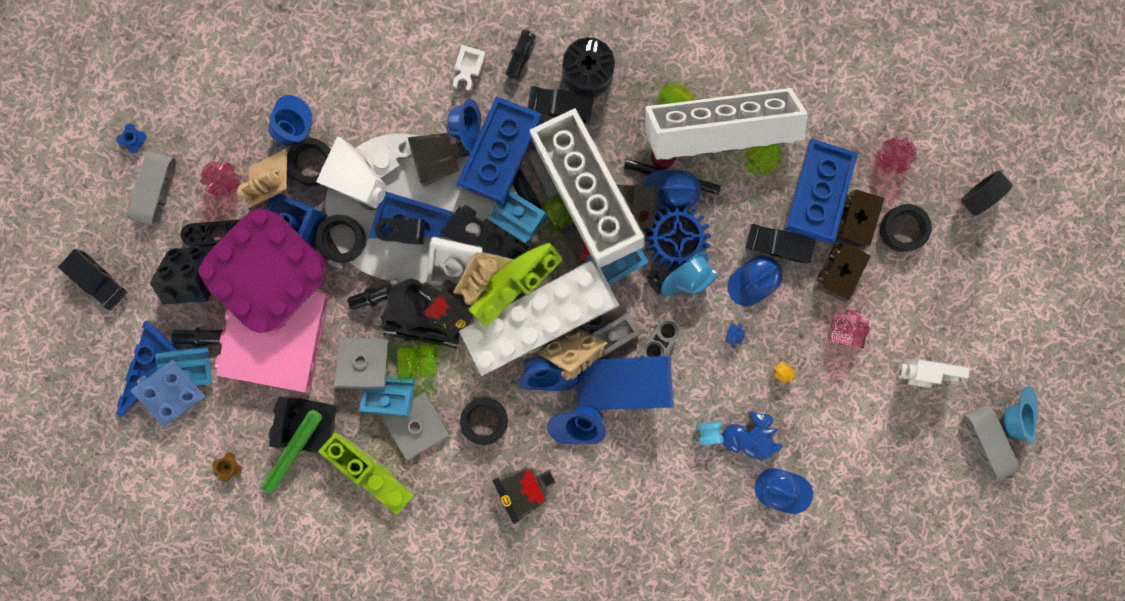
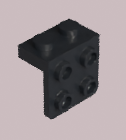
(179, 278)
(289, 415)

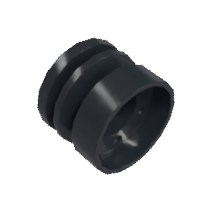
(575, 73)

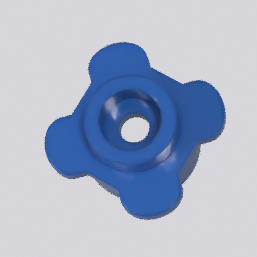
(134, 145)
(735, 335)

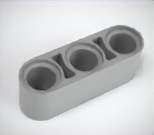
(152, 188)
(656, 338)
(991, 443)

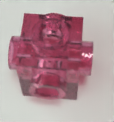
(889, 159)
(228, 180)
(849, 329)

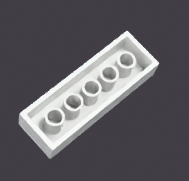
(725, 123)
(587, 188)
(540, 318)

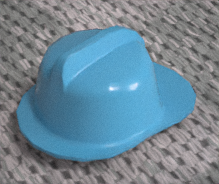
(690, 277)
(1021, 419)

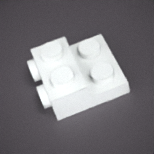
(448, 260)
(925, 373)

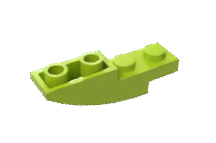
(518, 276)
(366, 471)

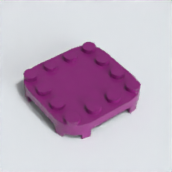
(263, 271)

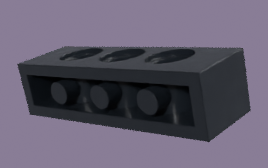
(461, 217)

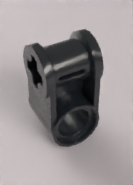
(405, 230)

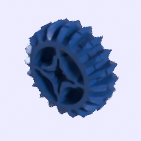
(677, 225)

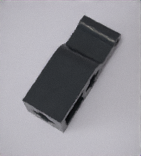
(558, 102)
(780, 243)
(92, 278)

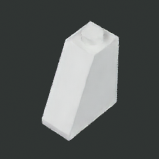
(351, 175)

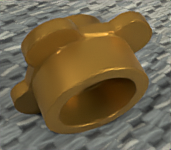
(219, 466)

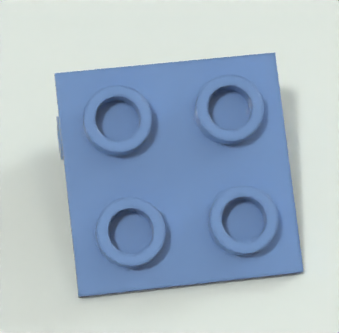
(167, 393)

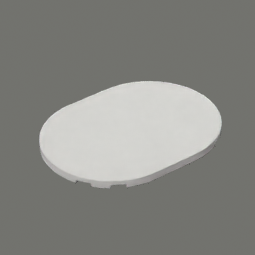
(395, 259)

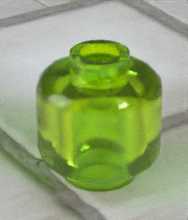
(674, 93)
(763, 159)

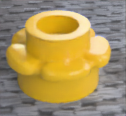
(784, 372)

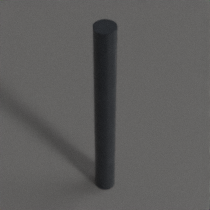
(648, 169)

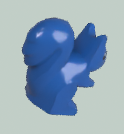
(755, 443)

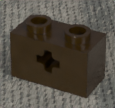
(869, 210)
(854, 265)

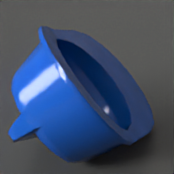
(289, 120)
(465, 123)
(675, 188)
(754, 280)
(544, 375)
(578, 427)
(783, 491)

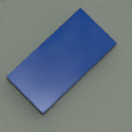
(499, 150)
(821, 191)
(627, 383)

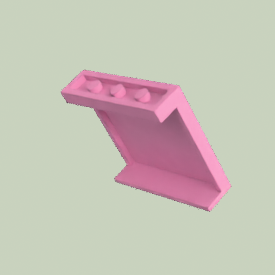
(276, 357)

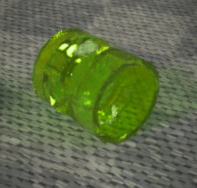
(557, 213)
(417, 361)

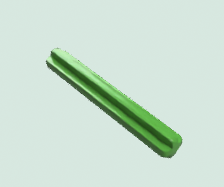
(291, 451)

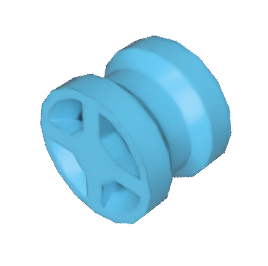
(710, 433)

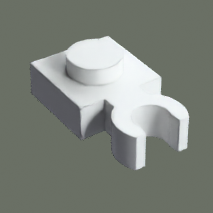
(468, 64)
(386, 161)

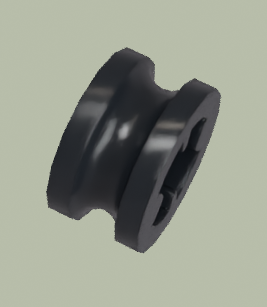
(655, 281)

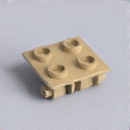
(265, 179)
(477, 275)
(574, 352)

